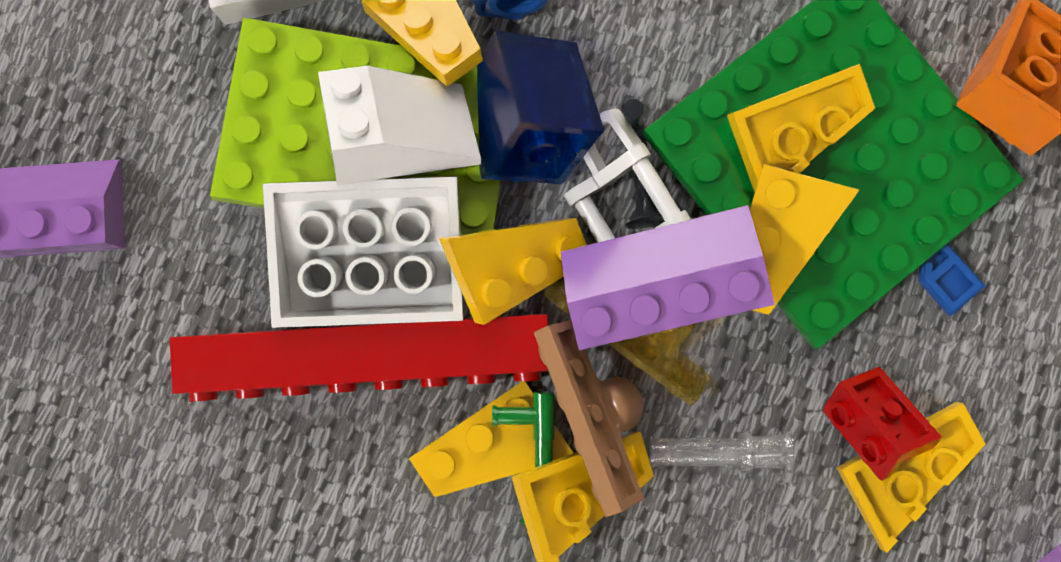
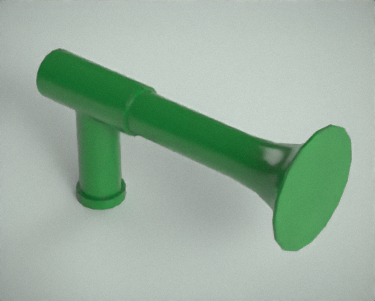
(539, 416)

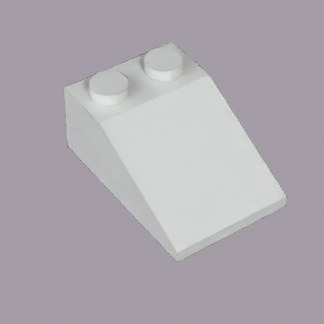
(394, 124)

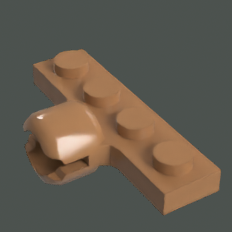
(596, 414)

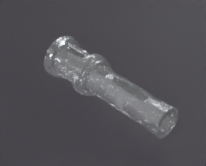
(745, 451)

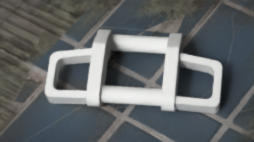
(603, 176)

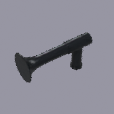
(646, 213)

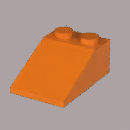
(1019, 79)

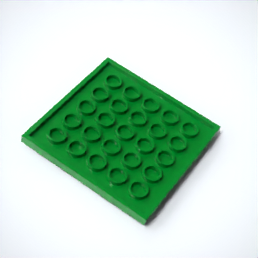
(914, 158)

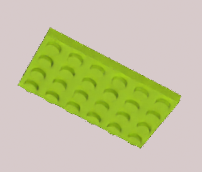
(279, 125)

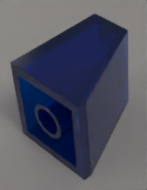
(533, 109)

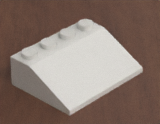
(362, 252)

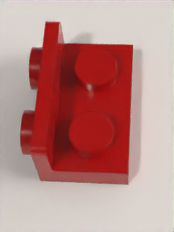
(879, 421)

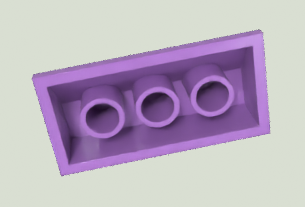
(61, 208)
(665, 278)

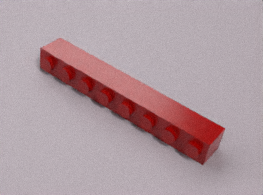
(356, 355)

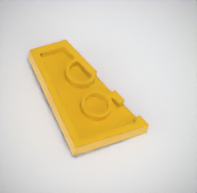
(431, 32)
(800, 122)
(792, 220)
(509, 264)
(483, 453)
(902, 497)
(560, 499)

